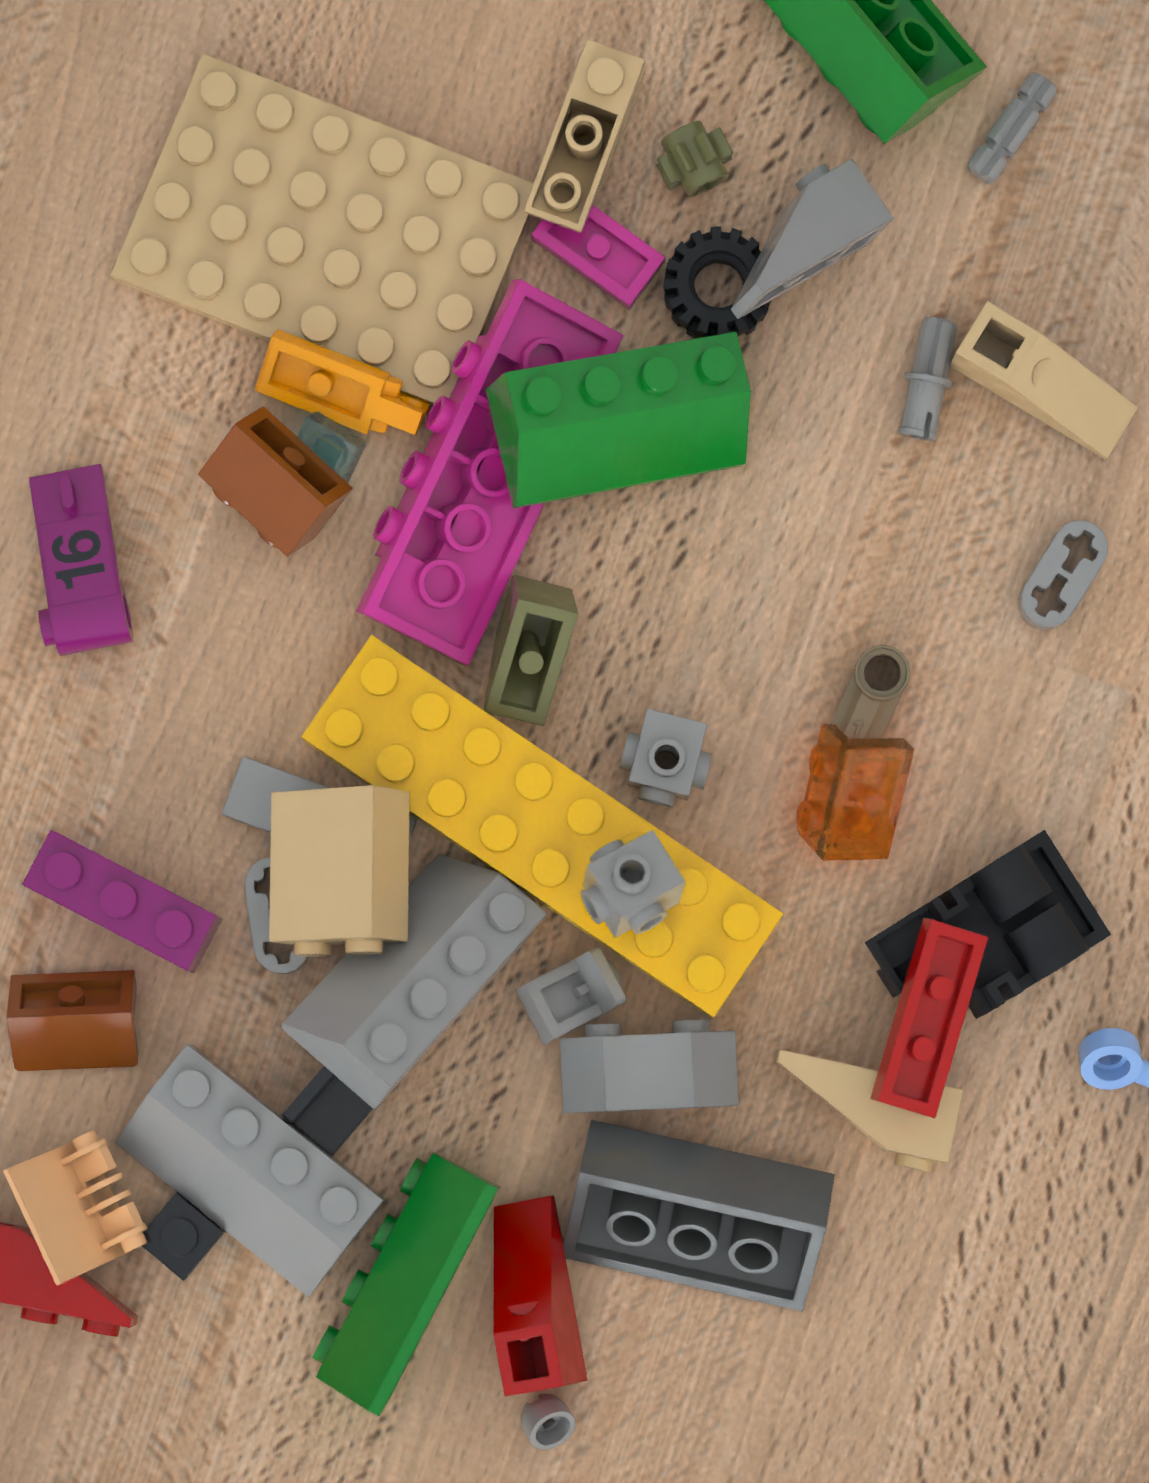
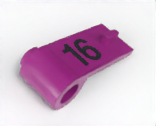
(78, 562)

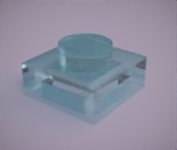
(332, 443)

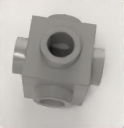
(672, 735)
(631, 885)

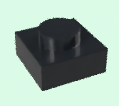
(181, 1236)

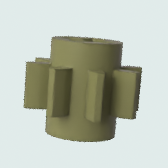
(694, 158)

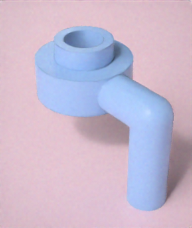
(1112, 1059)

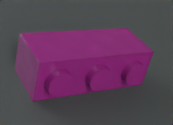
(122, 901)

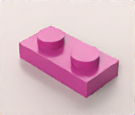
(603, 255)

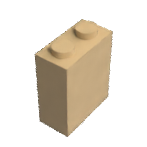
(339, 869)

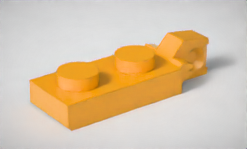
(337, 387)

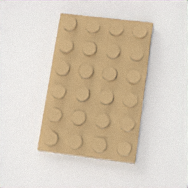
(323, 228)

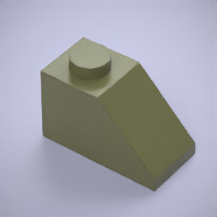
(529, 649)

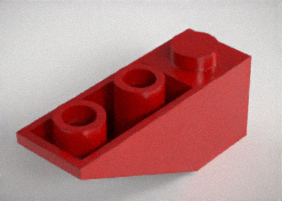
(29, 1284)
(533, 1300)

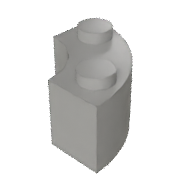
(649, 1070)

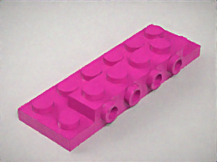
(456, 527)

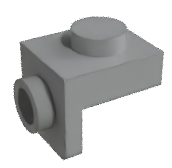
(572, 994)

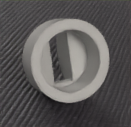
(555, 1431)

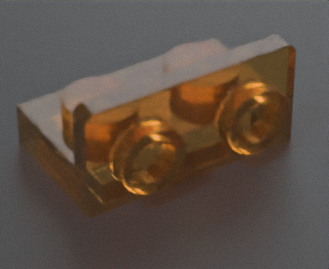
(853, 795)

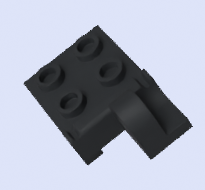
(1024, 906)

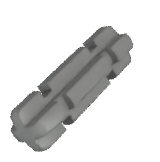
(1012, 128)

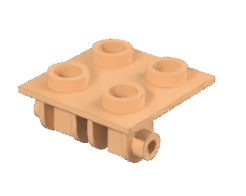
(74, 1207)

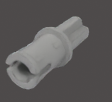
(928, 379)

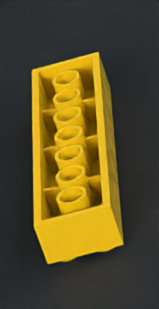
(531, 819)

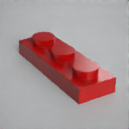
(929, 1018)

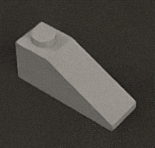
(817, 229)

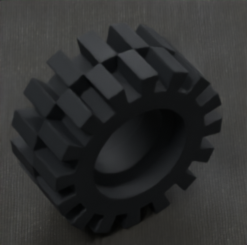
(683, 269)

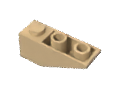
(586, 135)
(1042, 380)

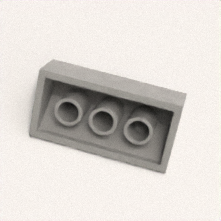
(389, 1008)
(249, 1169)

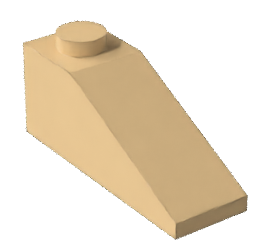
(848, 1092)

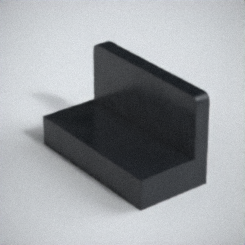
(327, 1111)

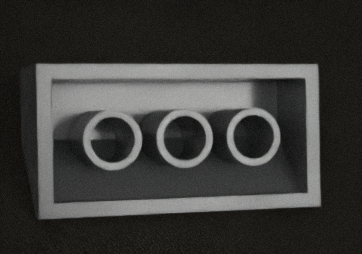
(698, 1215)

